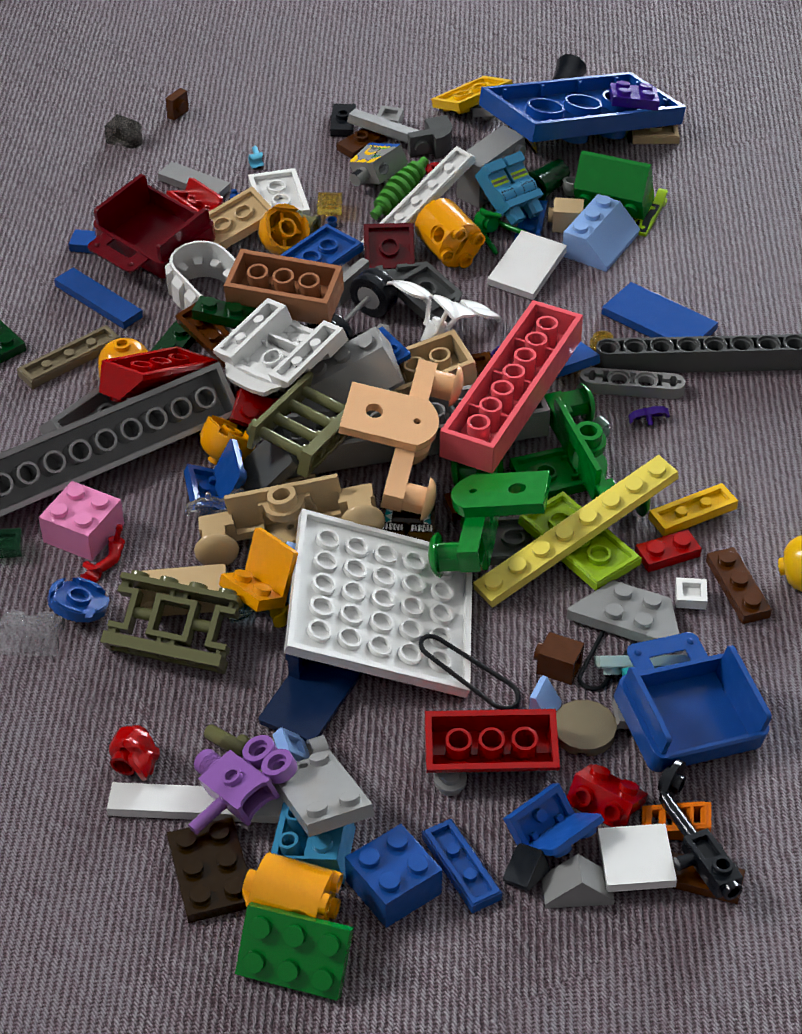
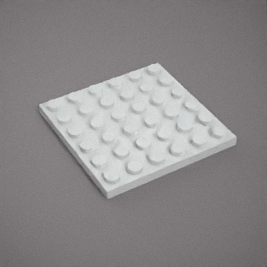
(369, 598)

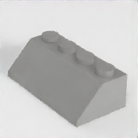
(363, 360)

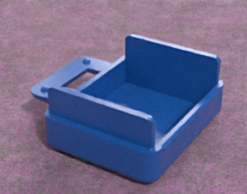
(690, 707)

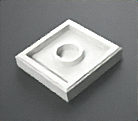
(636, 857)

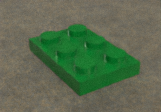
(294, 950)

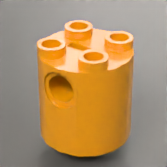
(449, 233)
(294, 886)

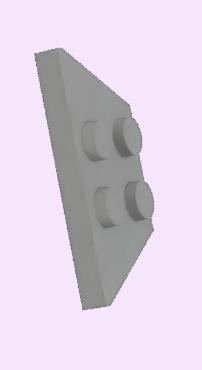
(626, 612)

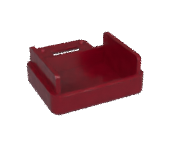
(144, 227)

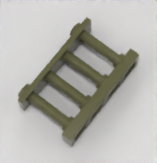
(321, 442)

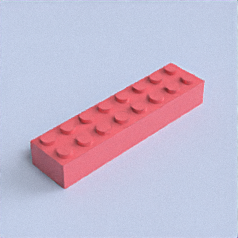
(510, 387)

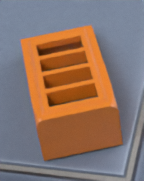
(694, 811)

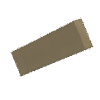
(66, 357)

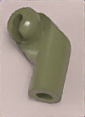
(225, 740)

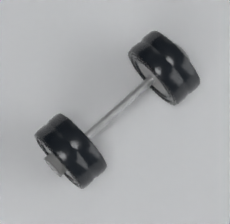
(369, 296)

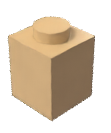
(564, 212)

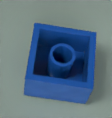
(393, 875)

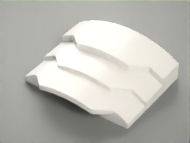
(273, 350)

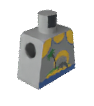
(377, 163)

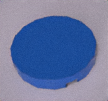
(78, 600)

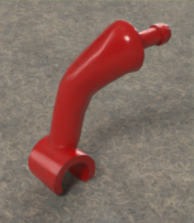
(115, 549)

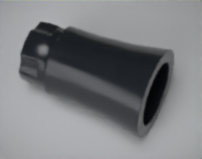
(569, 67)

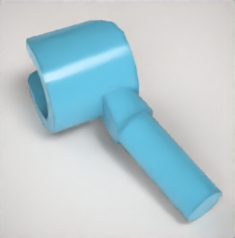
(256, 158)

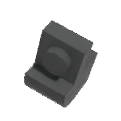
(433, 140)

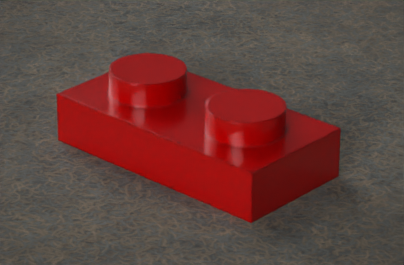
(668, 550)

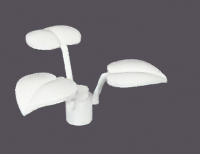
(455, 310)

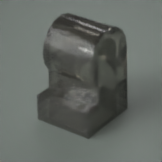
(123, 131)

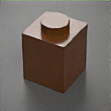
(559, 658)

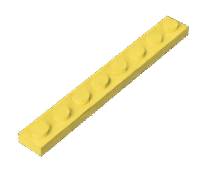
(575, 531)

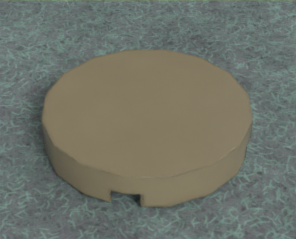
(585, 727)

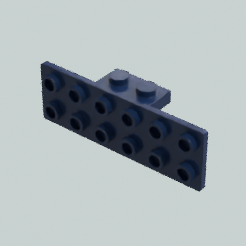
(308, 697)

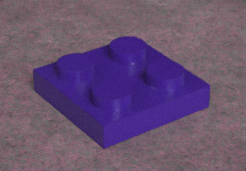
(634, 96)

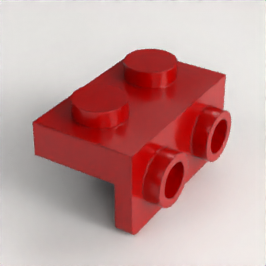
(196, 196)
(249, 407)
(601, 792)

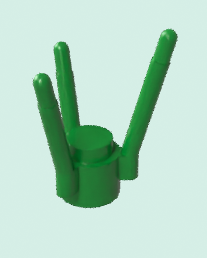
(489, 222)

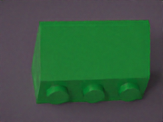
(615, 177)

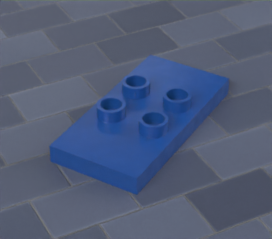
(574, 108)

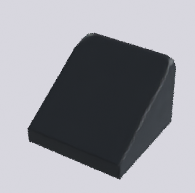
(526, 867)

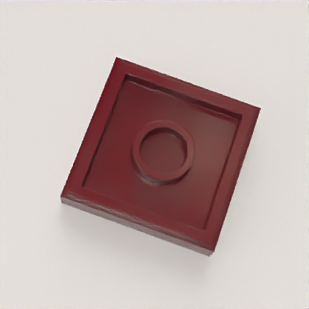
(389, 244)

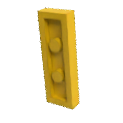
(693, 509)

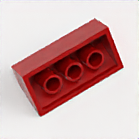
(144, 371)
(491, 740)

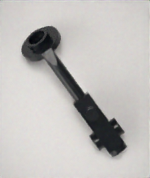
(699, 847)

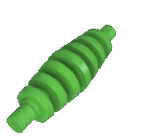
(399, 187)

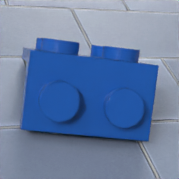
(221, 480)
(550, 822)

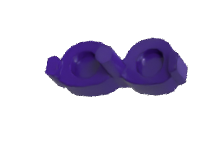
(654, 411)

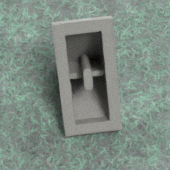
(576, 884)

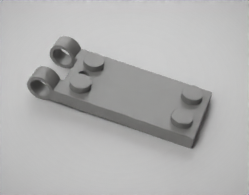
(323, 792)

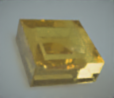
(329, 203)

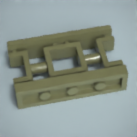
(166, 643)

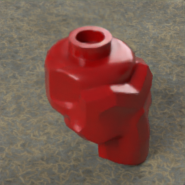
(133, 751)

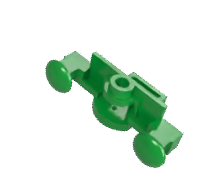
(580, 460)
(480, 502)

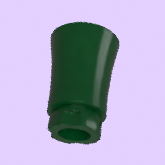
(550, 176)

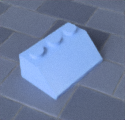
(600, 233)

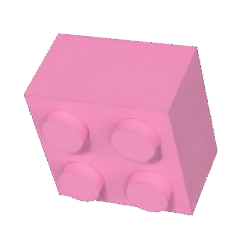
(81, 520)

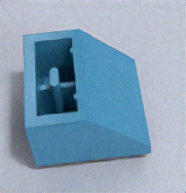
(322, 849)

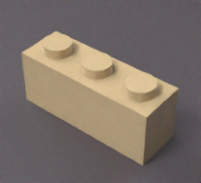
(205, 574)

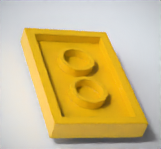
(466, 95)

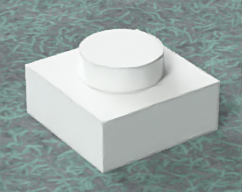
(691, 593)

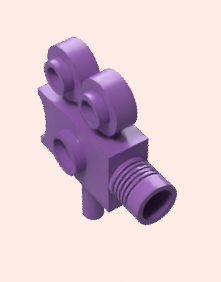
(237, 781)

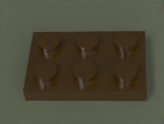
(209, 869)

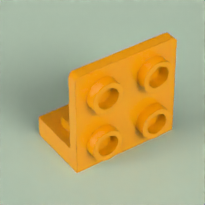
(266, 575)

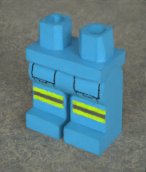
(510, 188)

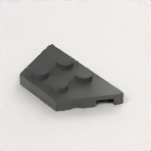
(429, 278)

